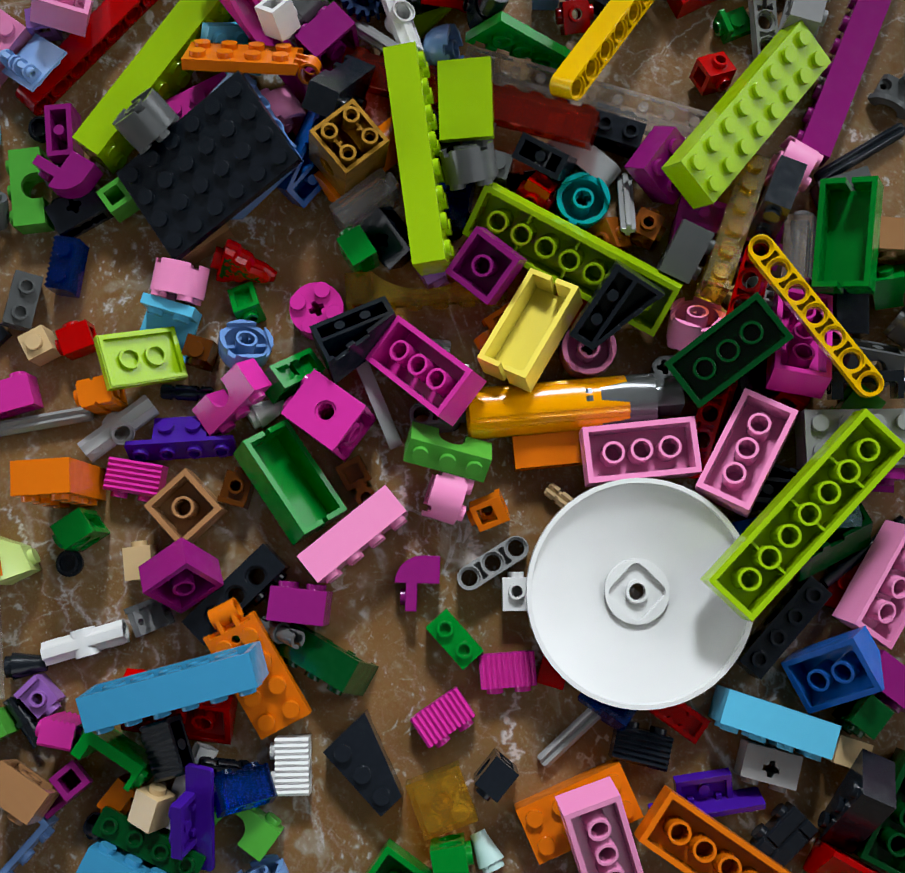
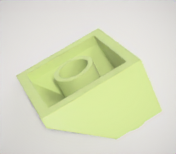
(17, 561)

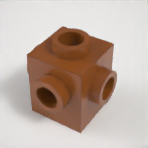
(648, 227)
(609, 231)

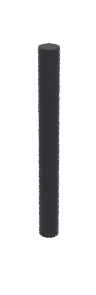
(850, 562)

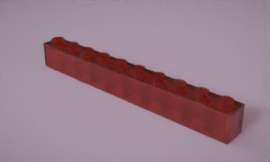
(512, 109)

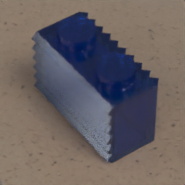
(67, 266)
(243, 789)

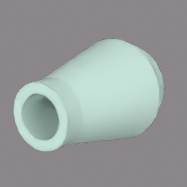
(486, 852)

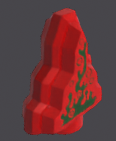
(240, 265)

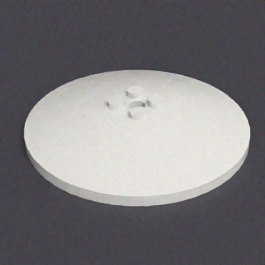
(623, 648)

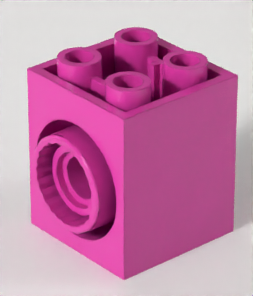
(328, 414)

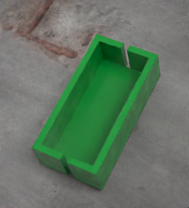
(847, 235)
(289, 481)

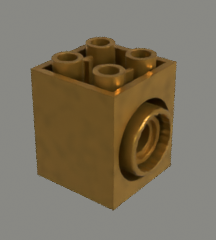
(347, 147)

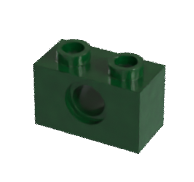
(863, 716)

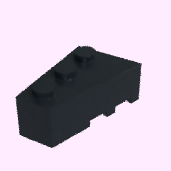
(350, 336)
(365, 764)

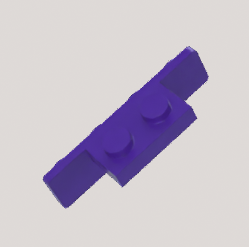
(180, 440)
(715, 795)
(193, 816)

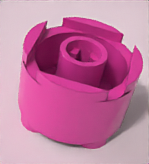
(312, 297)

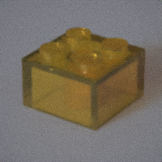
(441, 800)

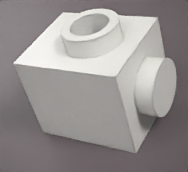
(278, 18)
(514, 592)

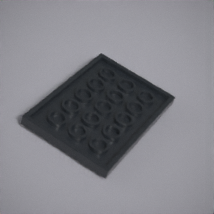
(209, 166)

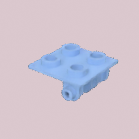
(32, 62)

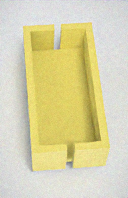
(530, 329)

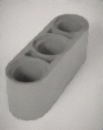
(591, 162)
(506, 561)

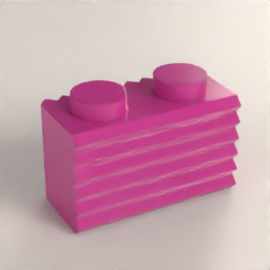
(134, 478)
(507, 670)
(443, 717)
(59, 731)

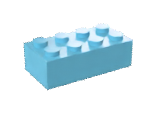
(771, 721)

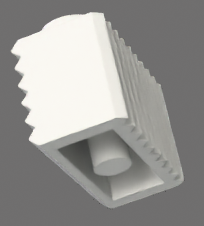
(292, 764)

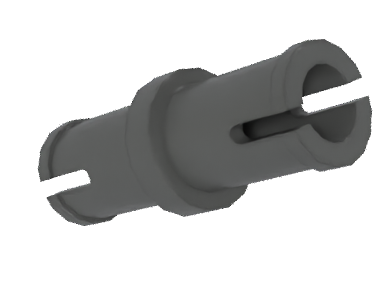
(282, 633)

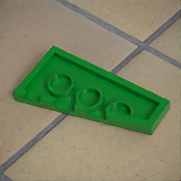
(518, 39)

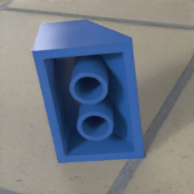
(836, 670)

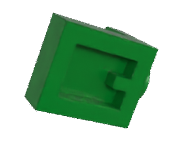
(731, 24)
(246, 303)

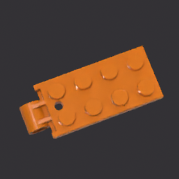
(250, 58)
(279, 698)

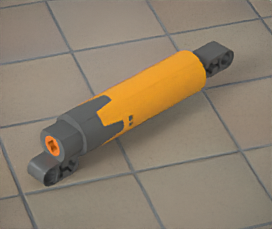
(566, 404)

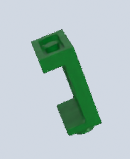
(118, 749)

